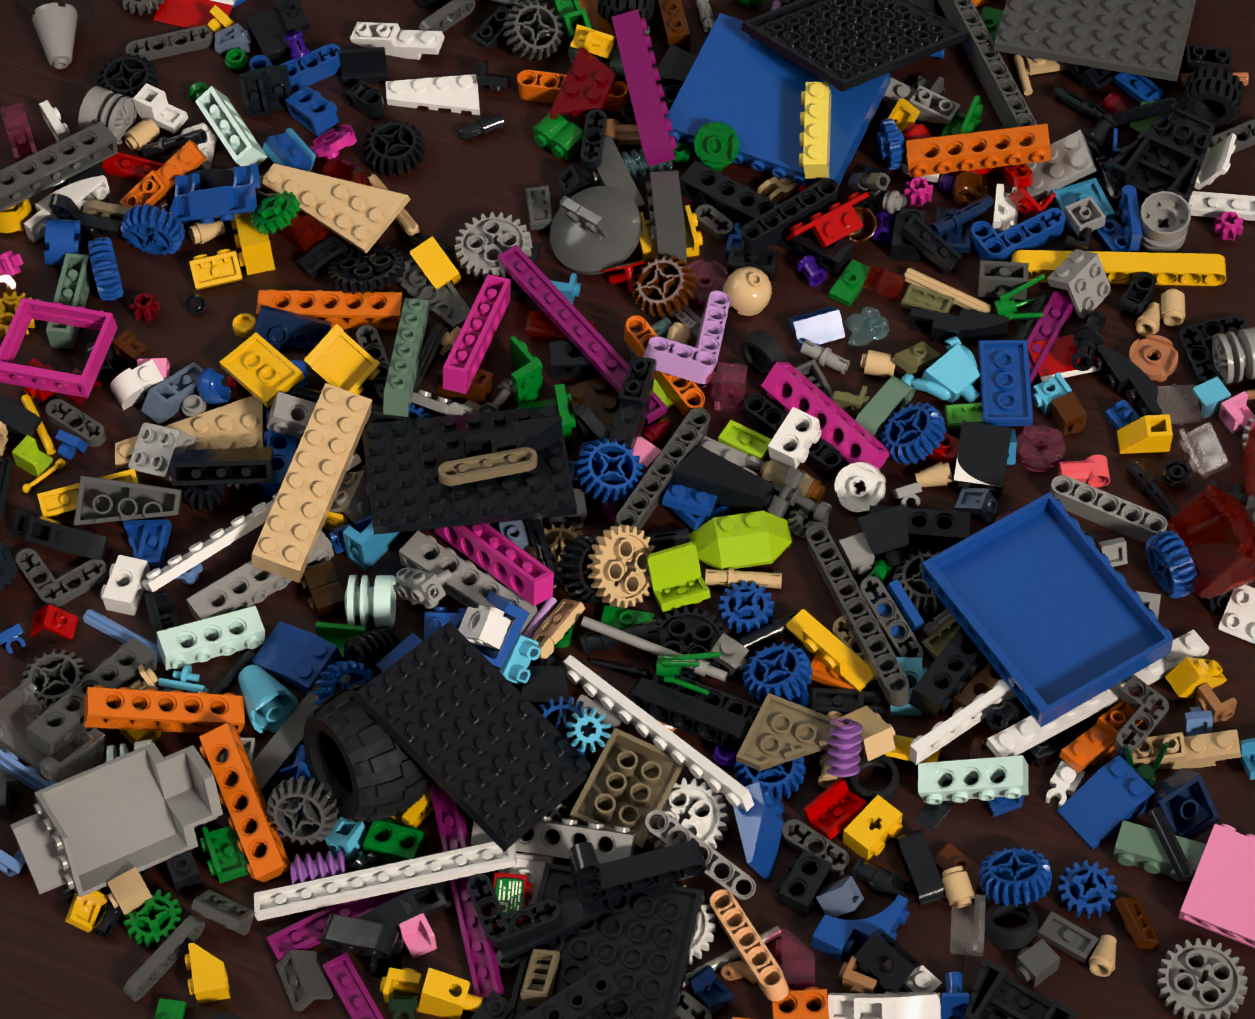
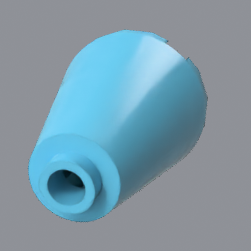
(265, 699)

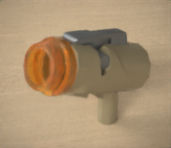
(775, 471)

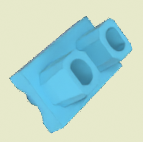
(519, 659)
(184, 684)

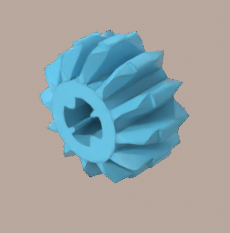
(592, 737)

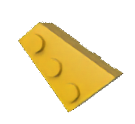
(256, 247)

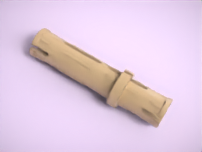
(730, 576)

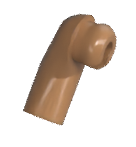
(737, 970)

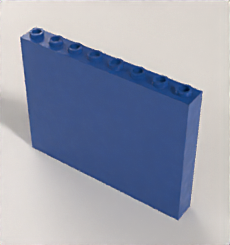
(761, 100)
(1046, 608)

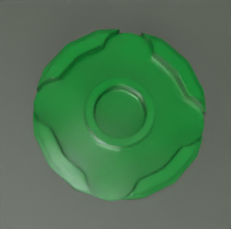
(716, 144)

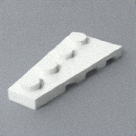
(447, 92)

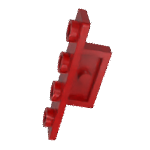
(834, 225)

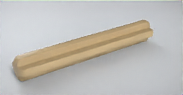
(403, 217)
(961, 299)

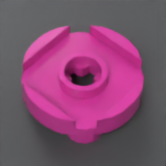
(331, 142)

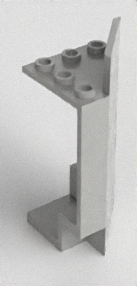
(117, 818)

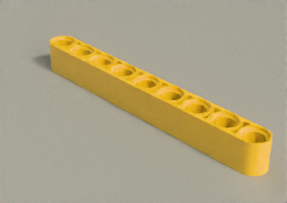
(1122, 267)

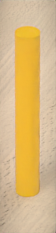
(41, 430)

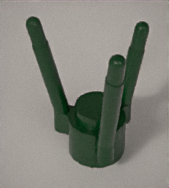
(1147, 772)

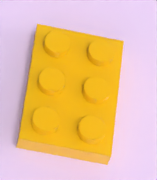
(261, 369)

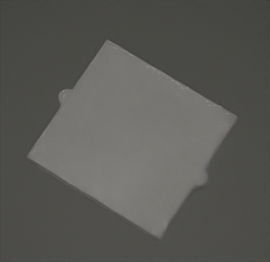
(1179, 403)

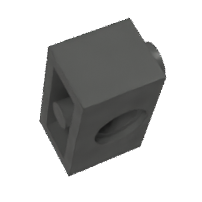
(1001, 278)

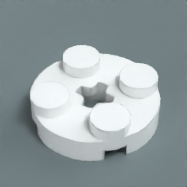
(847, 492)

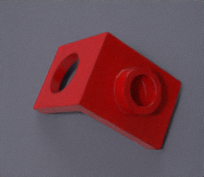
(1027, 204)
(55, 621)

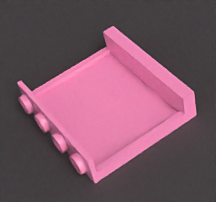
(1224, 886)

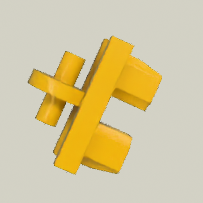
(593, 41)

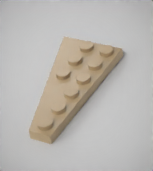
(344, 207)
(220, 428)

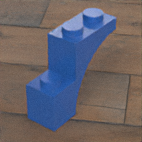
(839, 936)

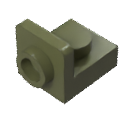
(851, 403)

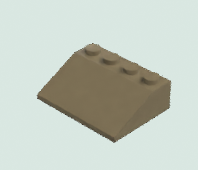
(627, 786)

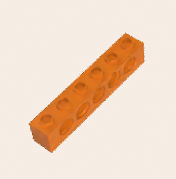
(978, 150)
(375, 309)
(152, 718)
(275, 860)

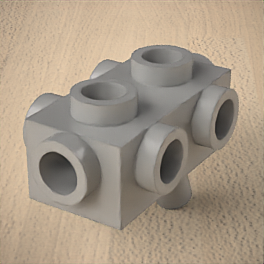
(421, 586)

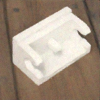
(1004, 211)

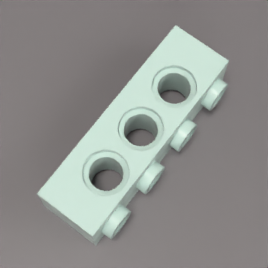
(230, 128)
(197, 635)
(934, 774)

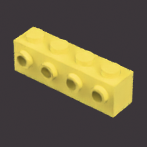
(816, 130)

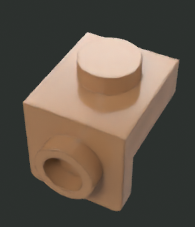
(1208, 701)
(854, 981)

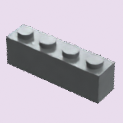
(615, 173)

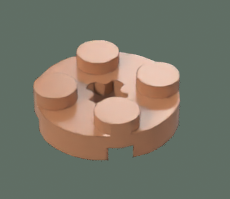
(1157, 345)

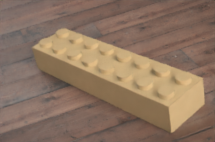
(311, 483)

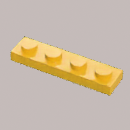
(65, 499)

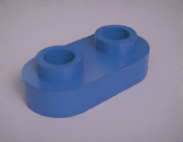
(1112, 237)

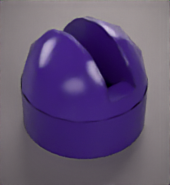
(946, 183)

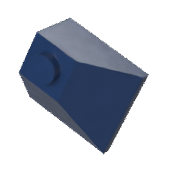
(1186, 803)

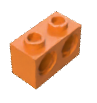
(799, 1001)

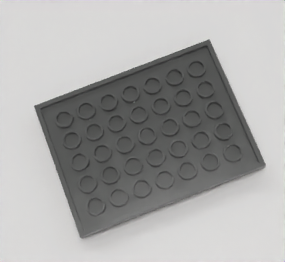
(1101, 34)

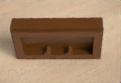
(952, 857)
(1137, 923)

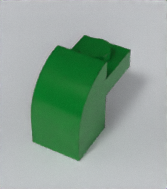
(570, 16)

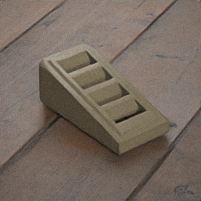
(534, 994)

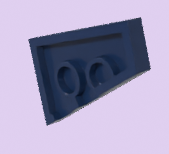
(290, 329)

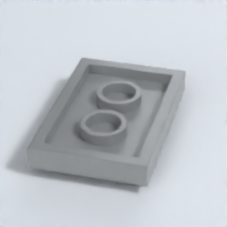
(1068, 163)

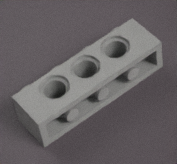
(288, 406)

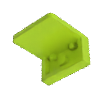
(677, 577)

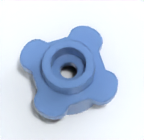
(191, 576)

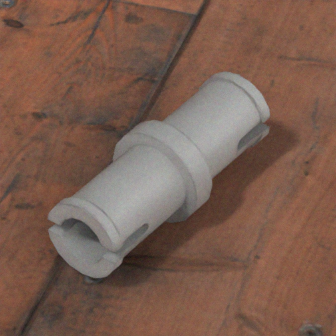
(825, 356)

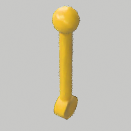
(59, 464)

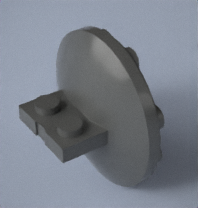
(595, 230)

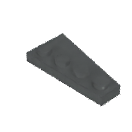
(443, 303)

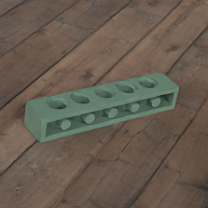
(406, 357)

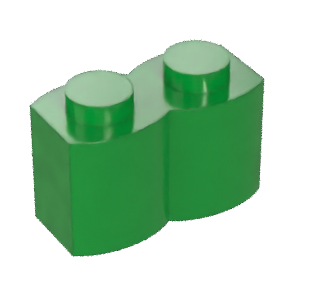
(559, 136)

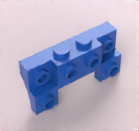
(219, 202)

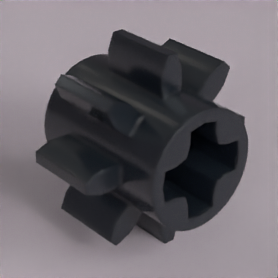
(363, 861)

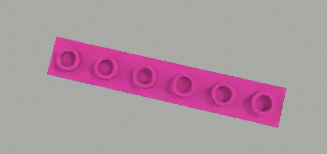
(476, 334)
(820, 405)
(502, 560)

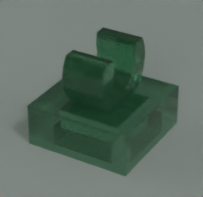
(404, 1004)

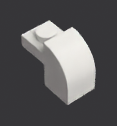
(153, 104)
(132, 384)

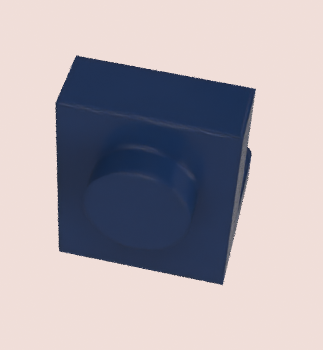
(710, 990)

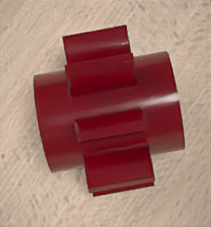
(145, 307)

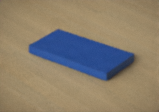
(1005, 382)

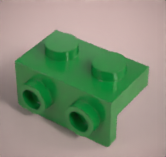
(226, 856)

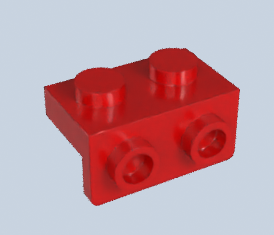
(834, 809)

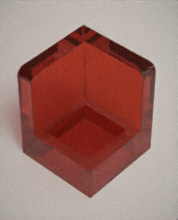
(884, 282)

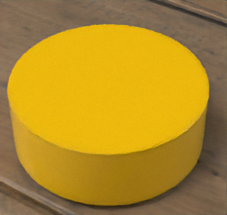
(244, 325)

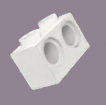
(789, 436)

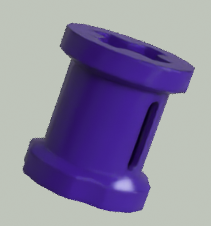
(296, 44)
(885, 227)
(811, 271)

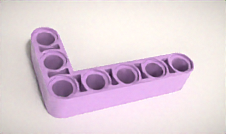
(699, 361)

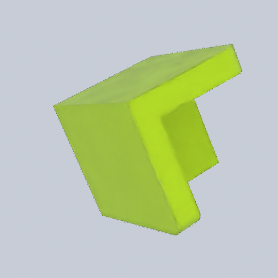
(30, 458)

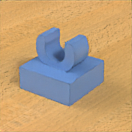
(1197, 722)

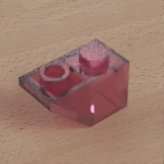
(796, 961)

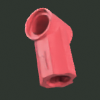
(1091, 471)

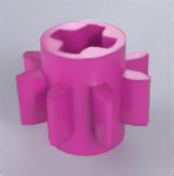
(918, 191)
(1228, 225)
(10, 263)

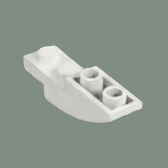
(397, 42)
(79, 192)
(885, 1006)

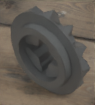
(796, 521)

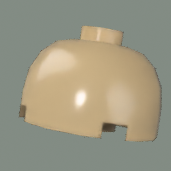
(748, 290)

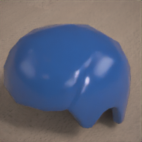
(211, 388)

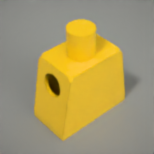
(447, 996)

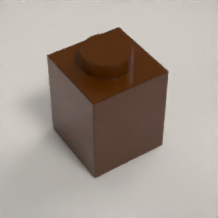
(1068, 414)

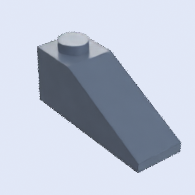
(167, 397)

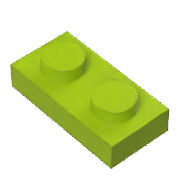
(745, 440)

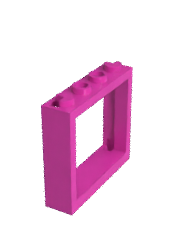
(49, 379)

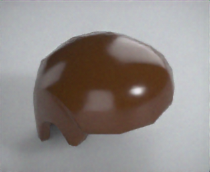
(968, 188)
(869, 225)

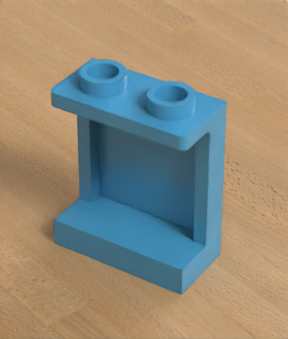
(365, 547)

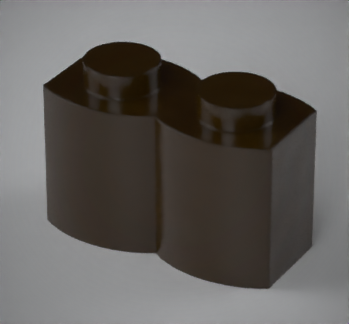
(324, 589)

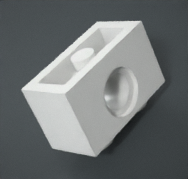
(128, 597)
(485, 626)

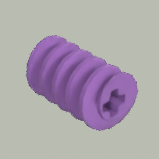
(846, 747)
(317, 868)

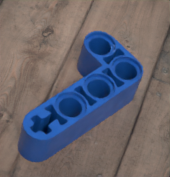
(308, 69)
(1024, 236)

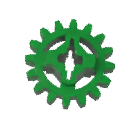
(275, 212)
(162, 927)

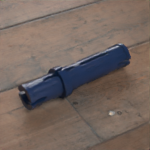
(955, 219)

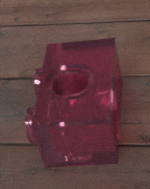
(18, 130)
(729, 387)

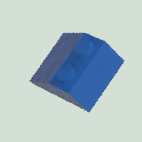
(296, 656)
(1105, 801)
(761, 829)

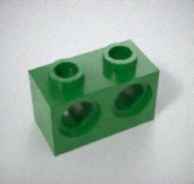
(392, 849)

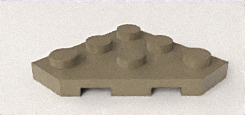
(783, 734)

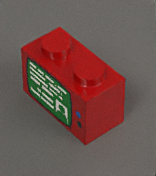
(512, 893)

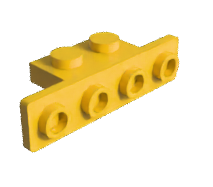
(830, 650)

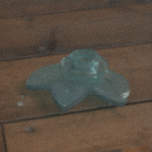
(866, 326)

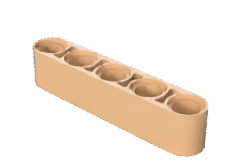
(753, 954)

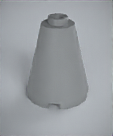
(56, 32)

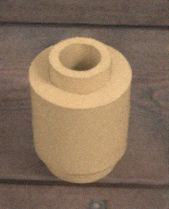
(141, 134)
(1173, 307)
(878, 364)
(957, 887)

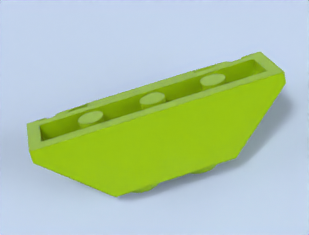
(742, 540)

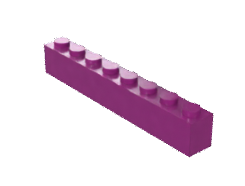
(643, 87)

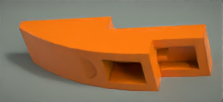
(161, 183)
(1099, 739)

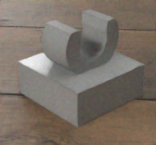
(907, 492)
(1115, 551)

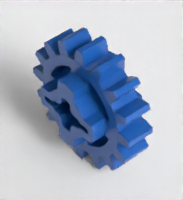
(890, 144)
(746, 607)
(1077, 880)

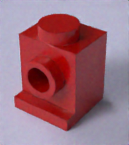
(946, 452)

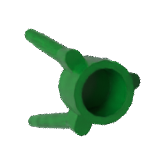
(1007, 306)
(671, 665)

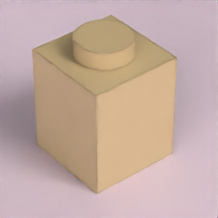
(128, 891)

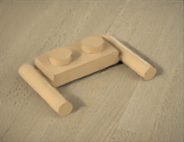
(1027, 66)

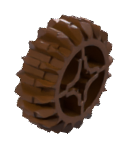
(654, 281)

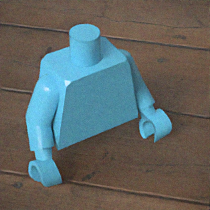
(950, 375)

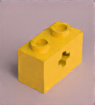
(873, 828)

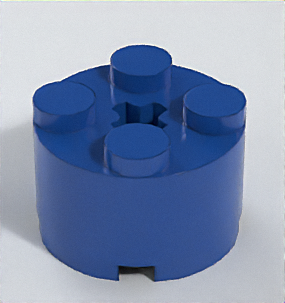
(61, 237)

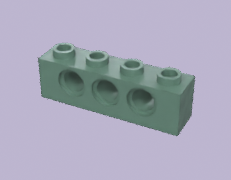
(71, 291)

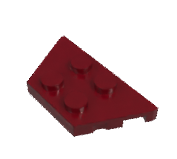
(584, 87)

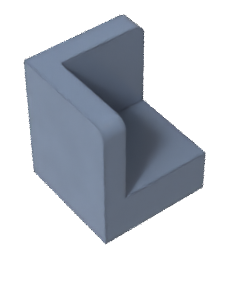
(840, 897)

